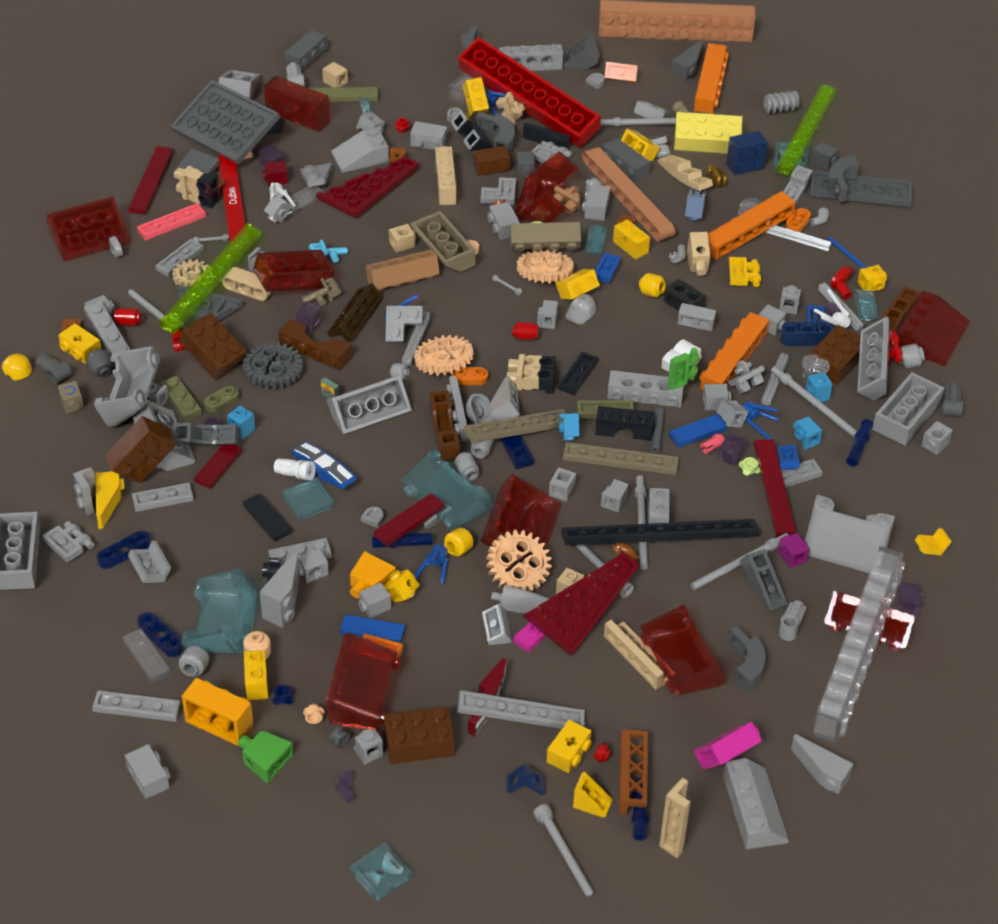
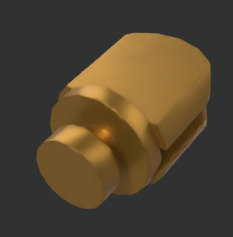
(717, 175)

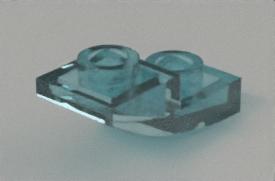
(596, 240)
(866, 305)

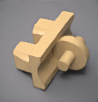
(512, 109)

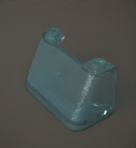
(461, 498)
(226, 613)

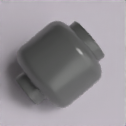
(100, 362)

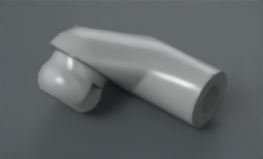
(822, 217)
(678, 256)

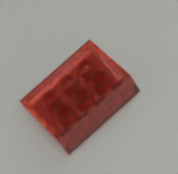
(86, 228)
(933, 327)
(521, 508)

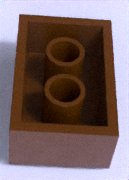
(212, 346)
(842, 352)
(140, 449)
(419, 735)

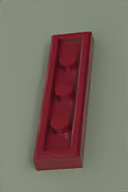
(409, 519)

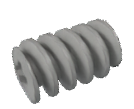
(781, 101)

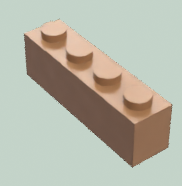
(403, 269)

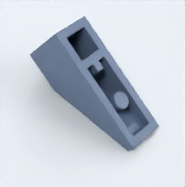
(695, 204)

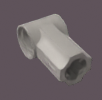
(294, 74)
(791, 620)

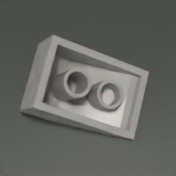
(240, 82)
(362, 151)
(280, 593)

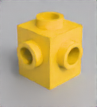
(872, 278)
(401, 585)

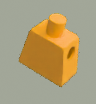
(369, 572)

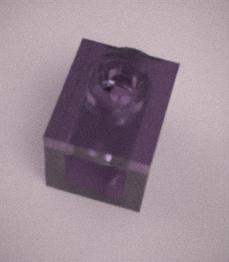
(270, 154)
(308, 315)
(732, 449)
(910, 598)

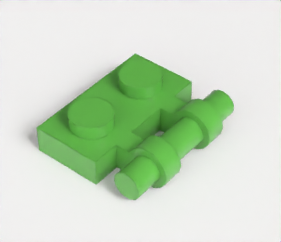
(683, 368)

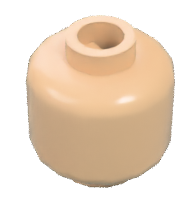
(257, 641)

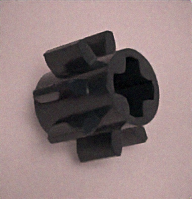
(271, 567)

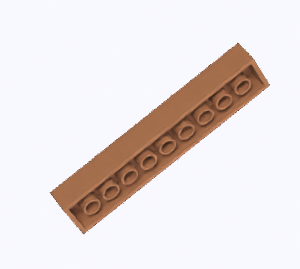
(676, 21)

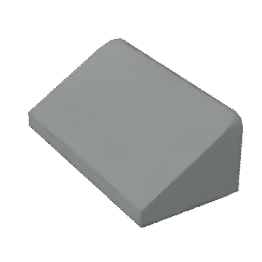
(650, 111)
(696, 317)
(497, 625)

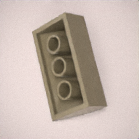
(545, 236)
(445, 241)

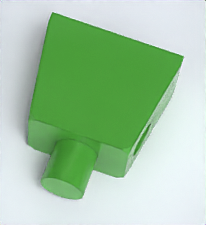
(265, 754)

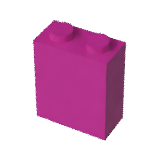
(727, 745)

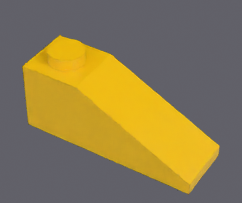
(107, 495)

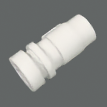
(301, 469)

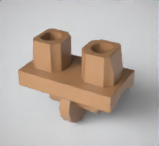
(570, 197)

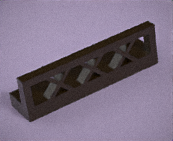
(356, 312)

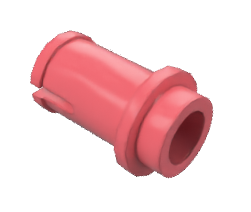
(712, 443)

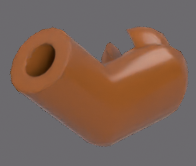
(627, 549)

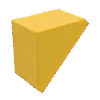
(591, 797)

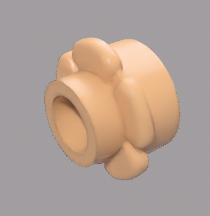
(313, 713)

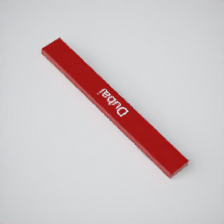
(231, 196)

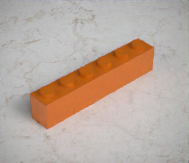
(711, 78)
(750, 224)
(737, 348)

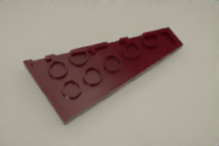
(366, 189)
(577, 608)

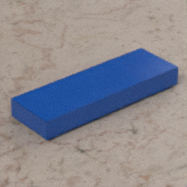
(698, 430)
(377, 628)

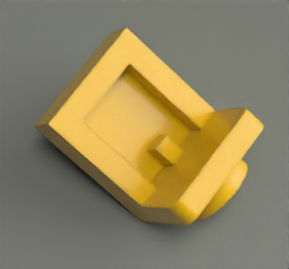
(933, 544)

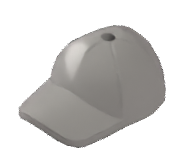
(581, 309)
(478, 408)

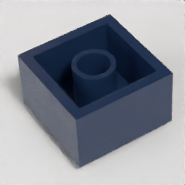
(746, 152)

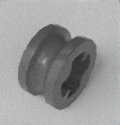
(339, 737)

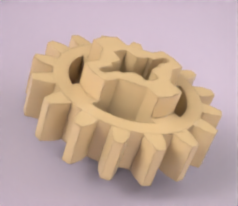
(190, 272)

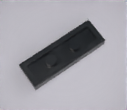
(540, 134)
(578, 373)
(266, 517)

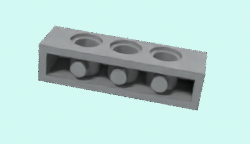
(536, 57)
(643, 389)

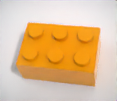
(217, 711)

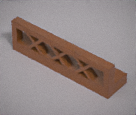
(625, 771)

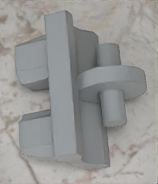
(753, 374)

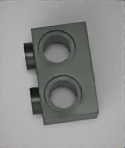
(681, 292)

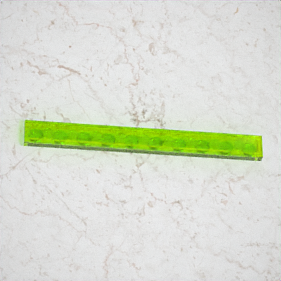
(806, 130)
(210, 279)

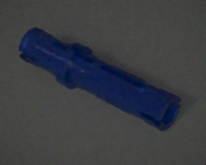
(861, 437)
(413, 539)
(639, 818)

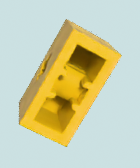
(475, 96)
(640, 144)
(631, 239)
(577, 284)
(78, 342)
(255, 675)
(569, 746)

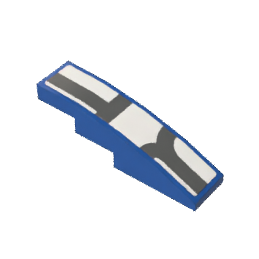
(326, 466)

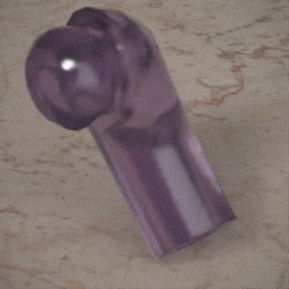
(343, 786)

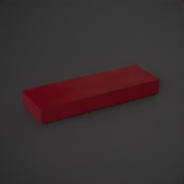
(217, 465)

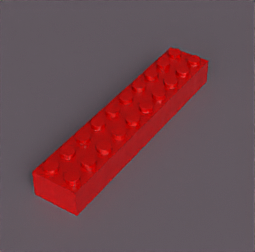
(537, 95)

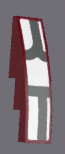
(490, 685)

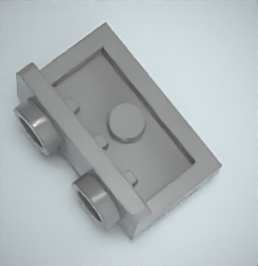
(85, 489)
(150, 563)

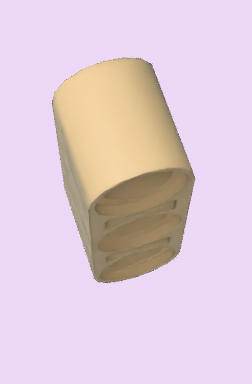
(245, 283)

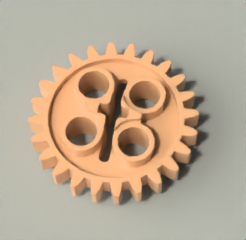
(545, 266)
(443, 355)
(506, 547)

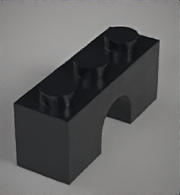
(468, 127)
(611, 418)

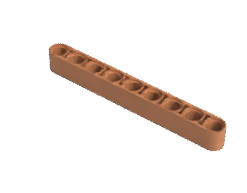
(628, 194)

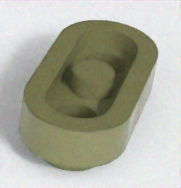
(221, 399)

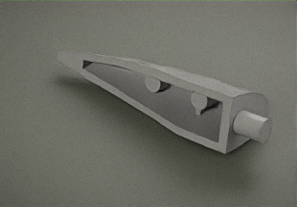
(518, 600)

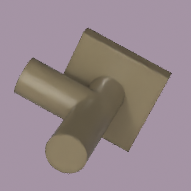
(329, 288)

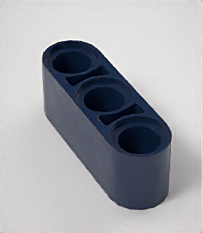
(804, 333)

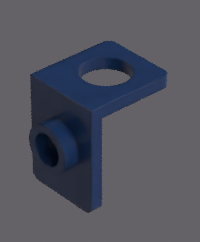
(528, 778)

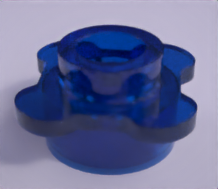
(282, 695)

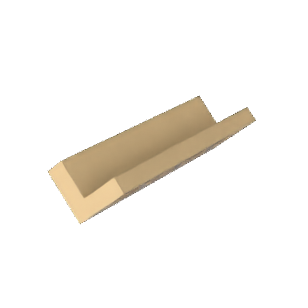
(633, 654)
(675, 819)

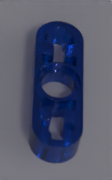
(112, 550)
(159, 626)

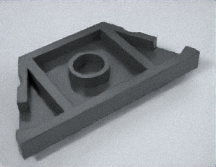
(215, 303)

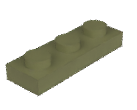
(181, 398)
(588, 408)

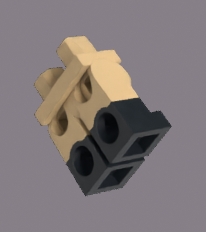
(198, 186)
(533, 372)

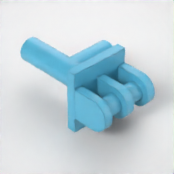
(333, 252)

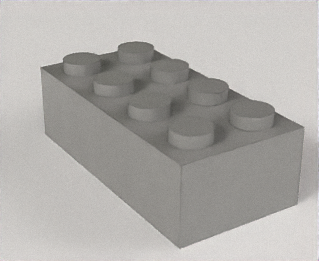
(908, 408)
(19, 549)

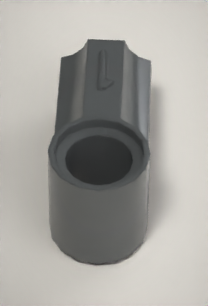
(55, 370)
(952, 400)

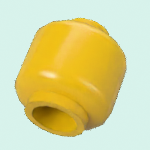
(652, 285)
(458, 541)

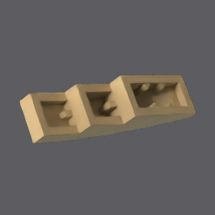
(682, 171)

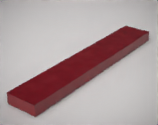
(150, 180)
(774, 487)

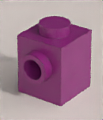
(793, 550)

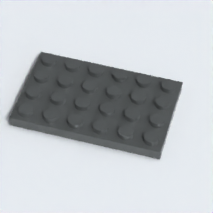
(225, 122)

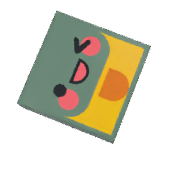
(329, 388)

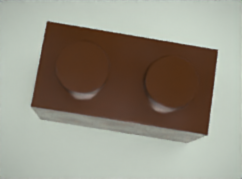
(491, 160)

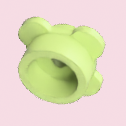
(749, 466)

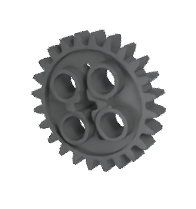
(272, 365)

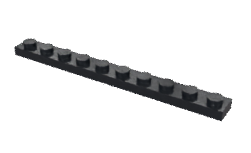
(659, 532)

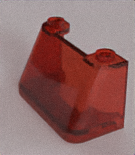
(681, 652)
(360, 683)

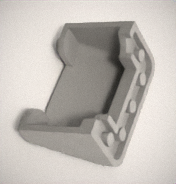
(133, 382)
(846, 538)

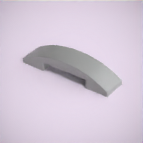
(798, 183)

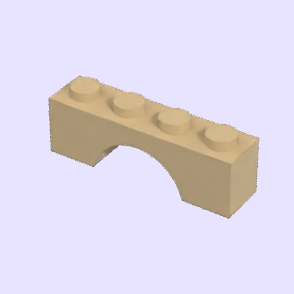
(445, 175)

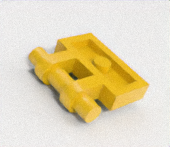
(739, 271)

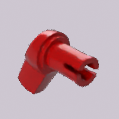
(839, 280)

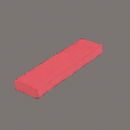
(171, 221)

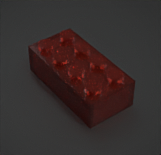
(298, 103)
(292, 270)

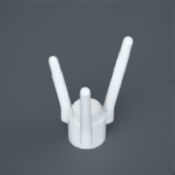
(277, 189)
(838, 318)

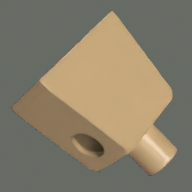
(698, 260)

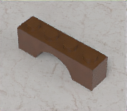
(332, 353)
(445, 435)

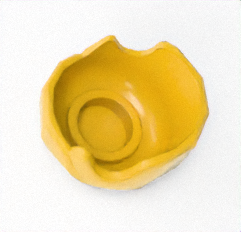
(17, 366)

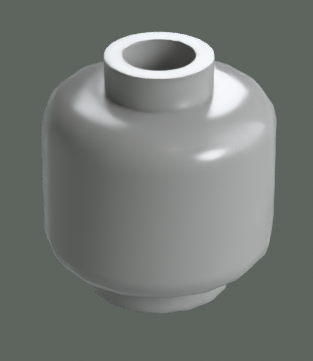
(912, 356)
(193, 661)

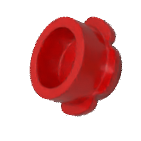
(402, 125)
(602, 752)

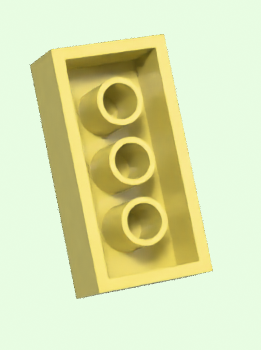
(705, 131)

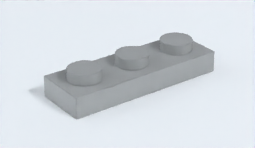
(285, 552)

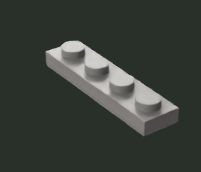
(105, 327)
(458, 412)

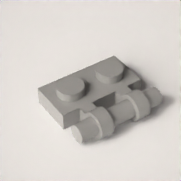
(547, 150)
(64, 545)

